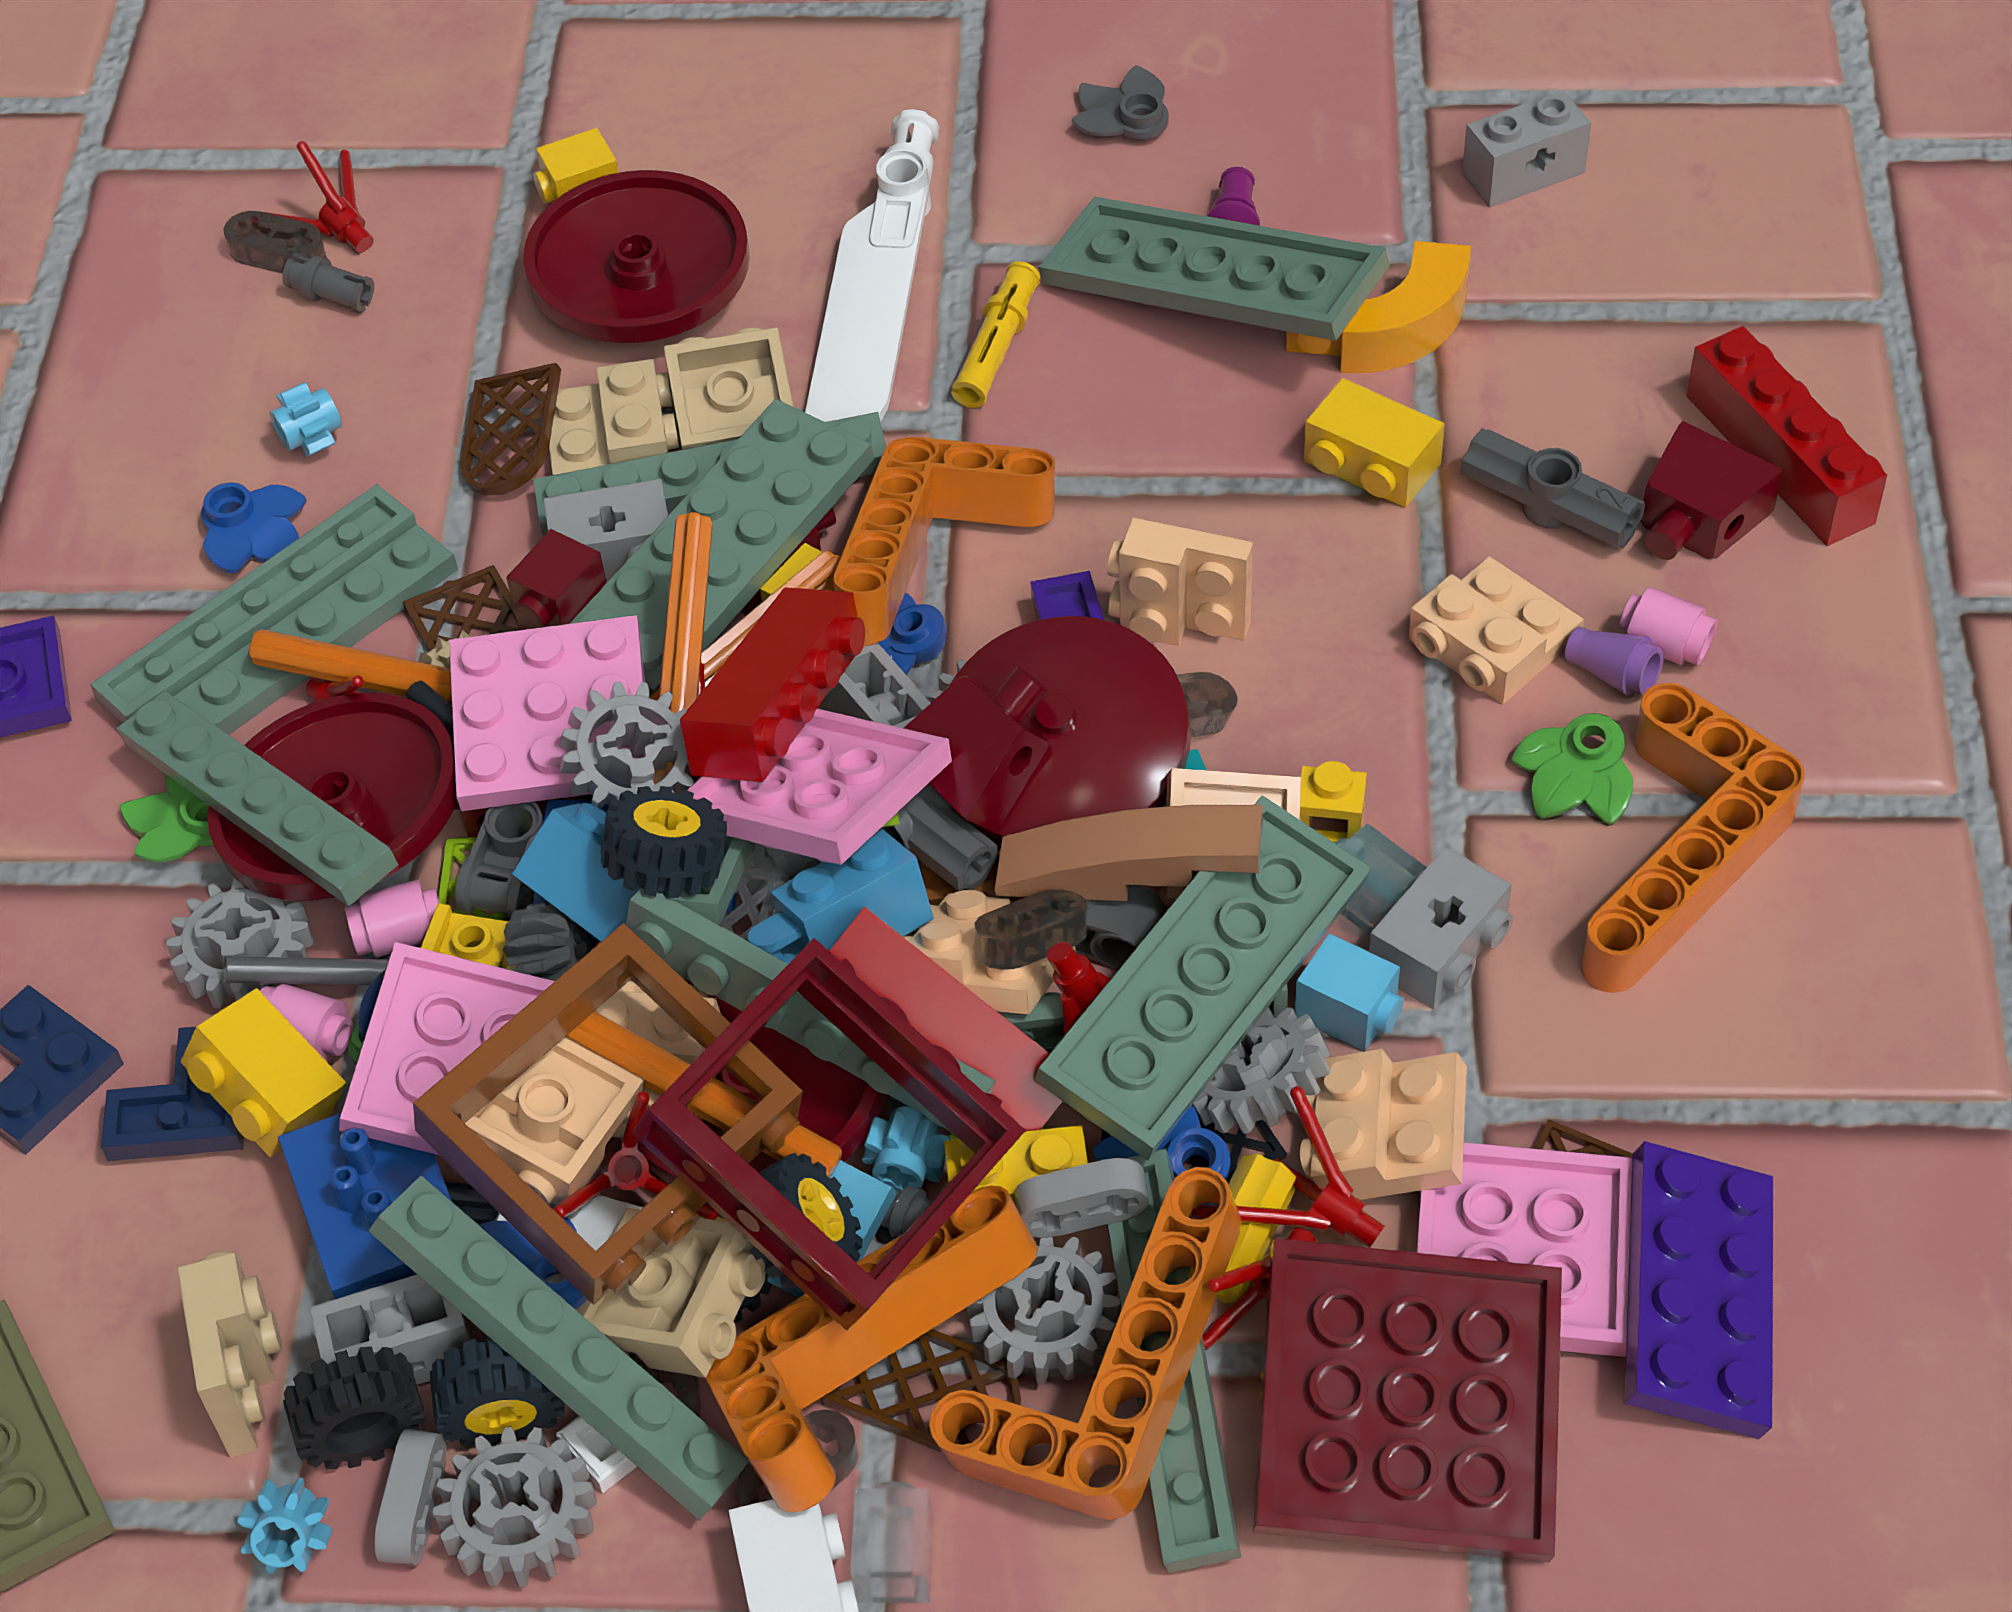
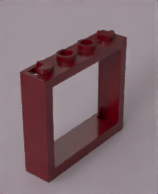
(760, 1209)

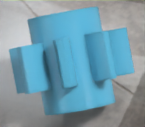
(305, 419)
(905, 1149)
(285, 1525)

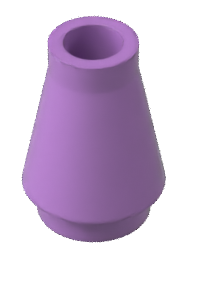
(1618, 659)

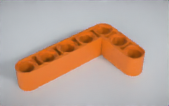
(929, 481)
(1749, 804)
(807, 1354)
(1123, 1374)

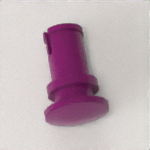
(1235, 197)

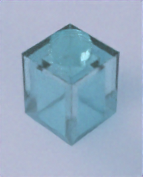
(1388, 880)

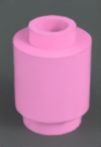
(1671, 624)
(391, 916)
(316, 1017)

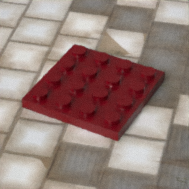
(1410, 1400)

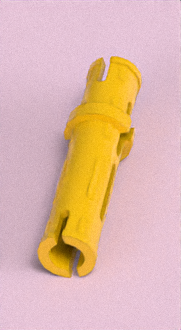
(1004, 316)

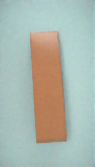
(1130, 847)

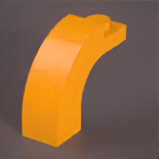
(1405, 321)

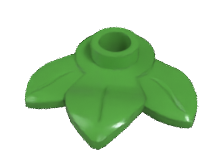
(1573, 773)
(168, 823)

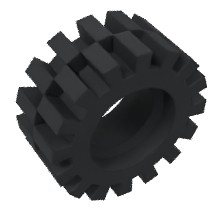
(352, 1407)

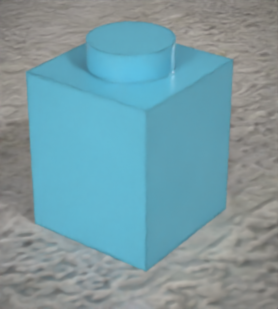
(1349, 992)

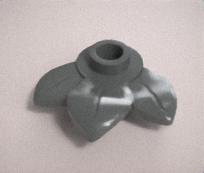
(1129, 110)

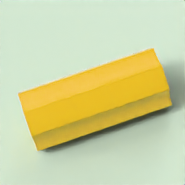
(1256, 1184)

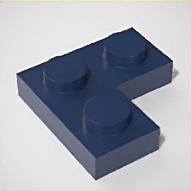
(56, 1069)
(166, 1118)

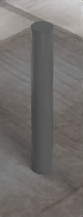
(302, 970)

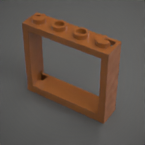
(527, 1037)

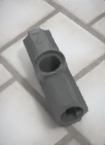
(1552, 488)
(944, 840)

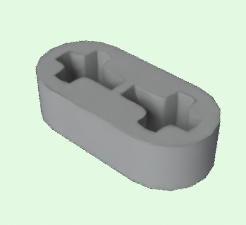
(1082, 1197)
(410, 1497)

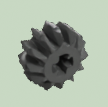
(544, 941)

